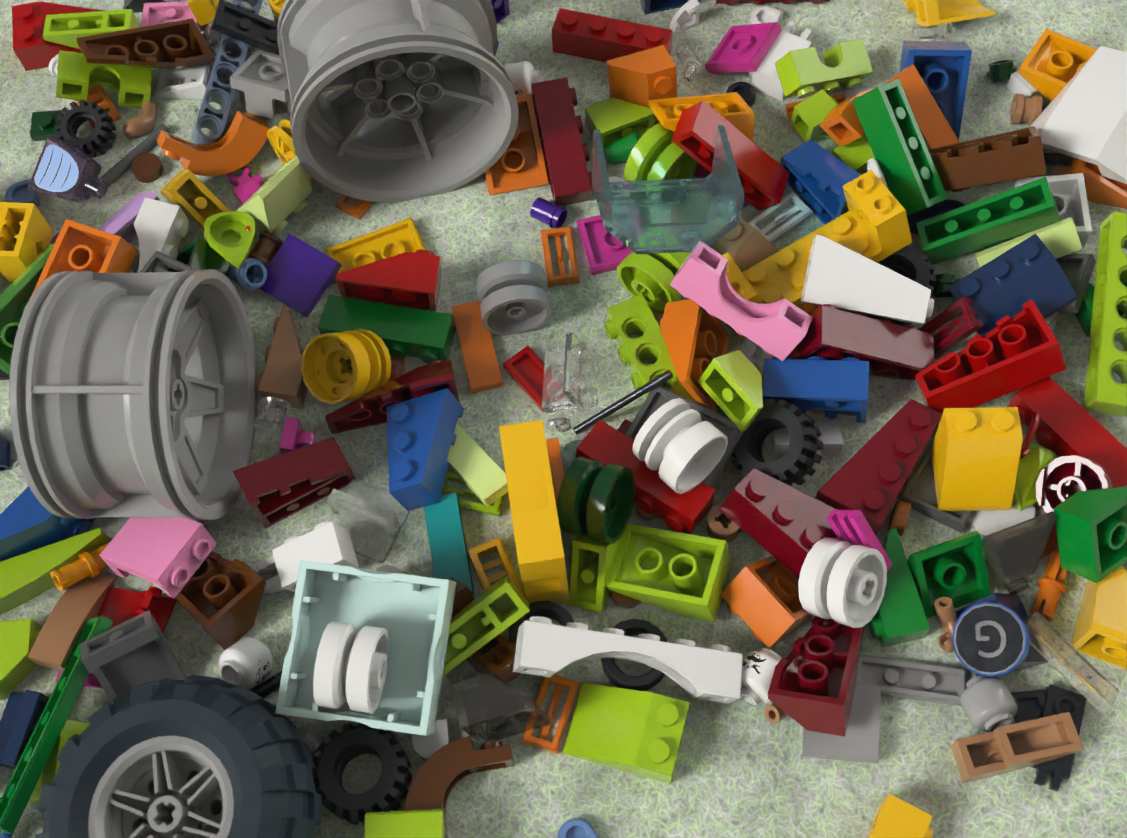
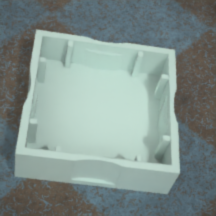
(418, 626)

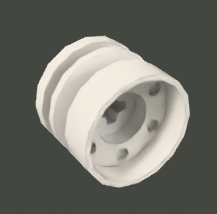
(679, 445)

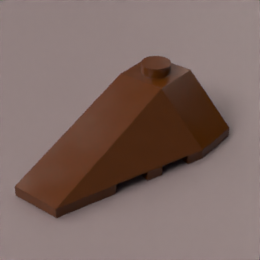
(223, 598)

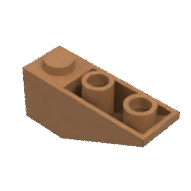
(282, 371)

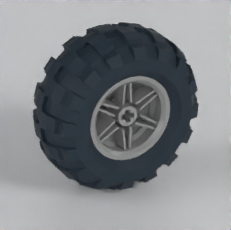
(155, 742)

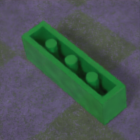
(899, 147)
(988, 221)
(401, 328)

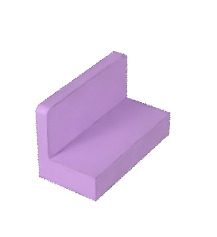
(122, 221)

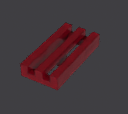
(955, 332)

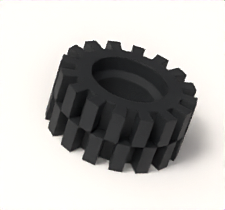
(79, 114)

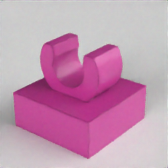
(294, 437)

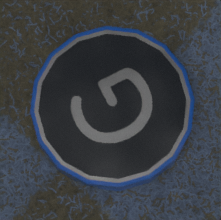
(990, 639)

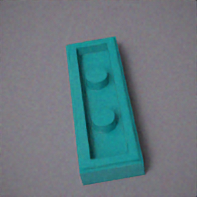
(448, 540)

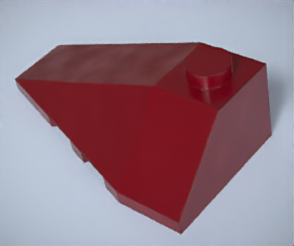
(371, 407)

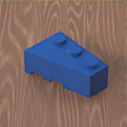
(819, 385)

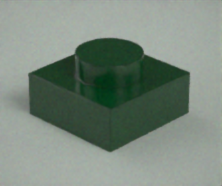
(44, 124)

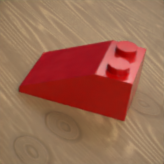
(28, 29)
(398, 280)

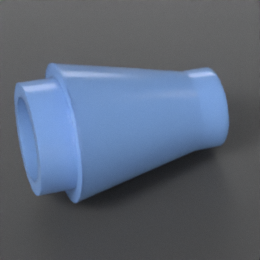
(250, 275)

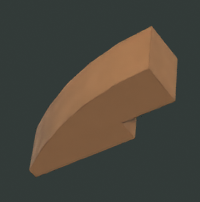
(67, 620)
(1016, 747)

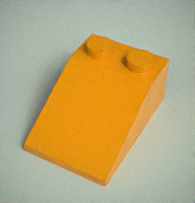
(1054, 62)
(728, 105)

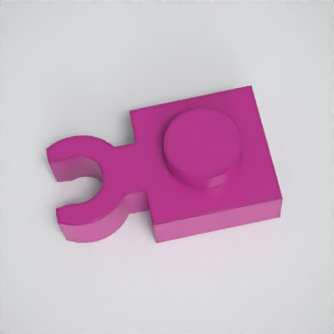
(245, 184)

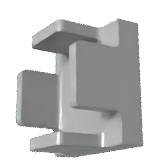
(261, 82)

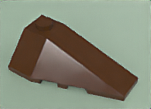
(154, 46)

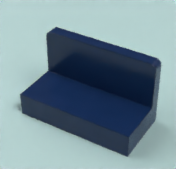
(18, 724)

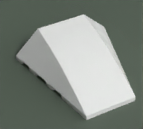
(1091, 115)

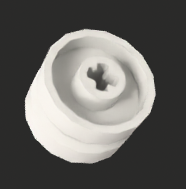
(842, 582)
(351, 667)

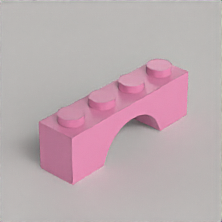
(772, 326)

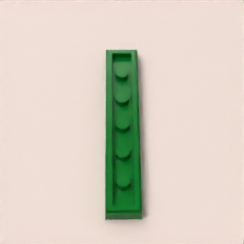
(47, 730)

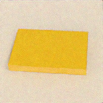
(377, 245)

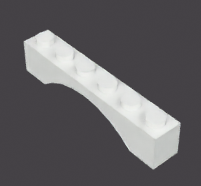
(159, 229)
(702, 672)

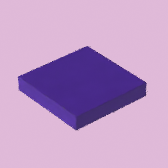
(299, 275)

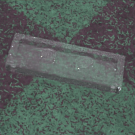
(1070, 663)

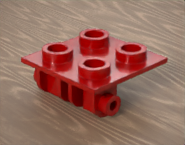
(124, 605)

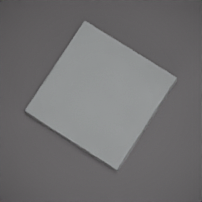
(862, 732)

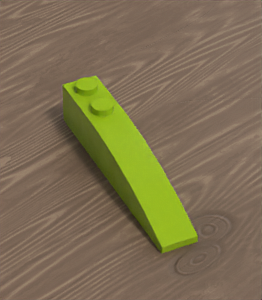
(29, 573)

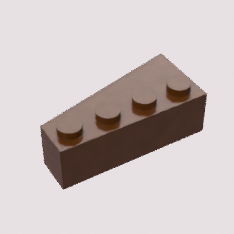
(990, 159)

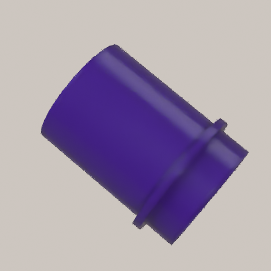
(548, 213)

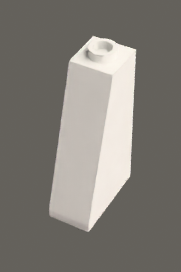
(862, 285)

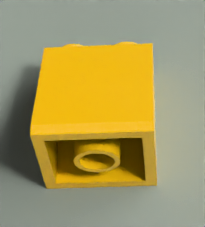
(976, 458)
(1103, 620)

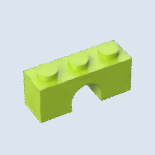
(804, 73)
(77, 77)
(807, 120)

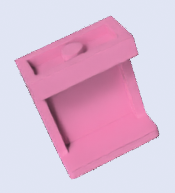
(159, 551)

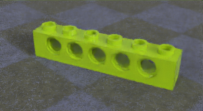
(636, 317)
(1104, 357)

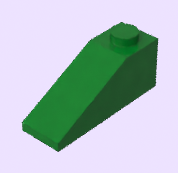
(901, 610)

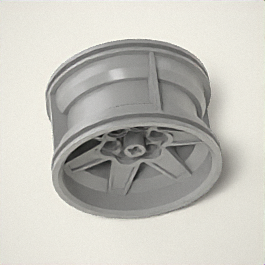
(413, 96)
(134, 394)

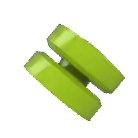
(658, 158)
(652, 277)

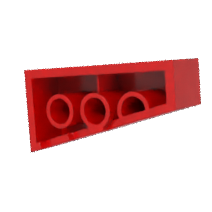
(993, 365)

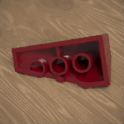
(819, 677)

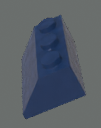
(1012, 280)

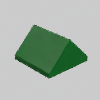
(952, 571)

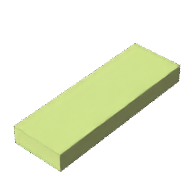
(1059, 238)
(476, 468)

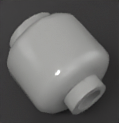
(988, 703)

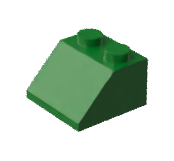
(1093, 532)

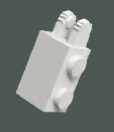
(766, 77)
(324, 544)

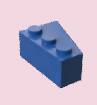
(818, 179)
(419, 446)

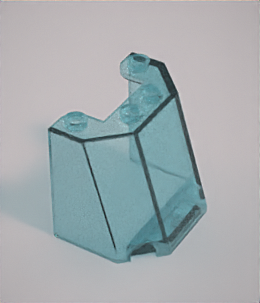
(672, 212)

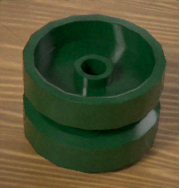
(596, 499)

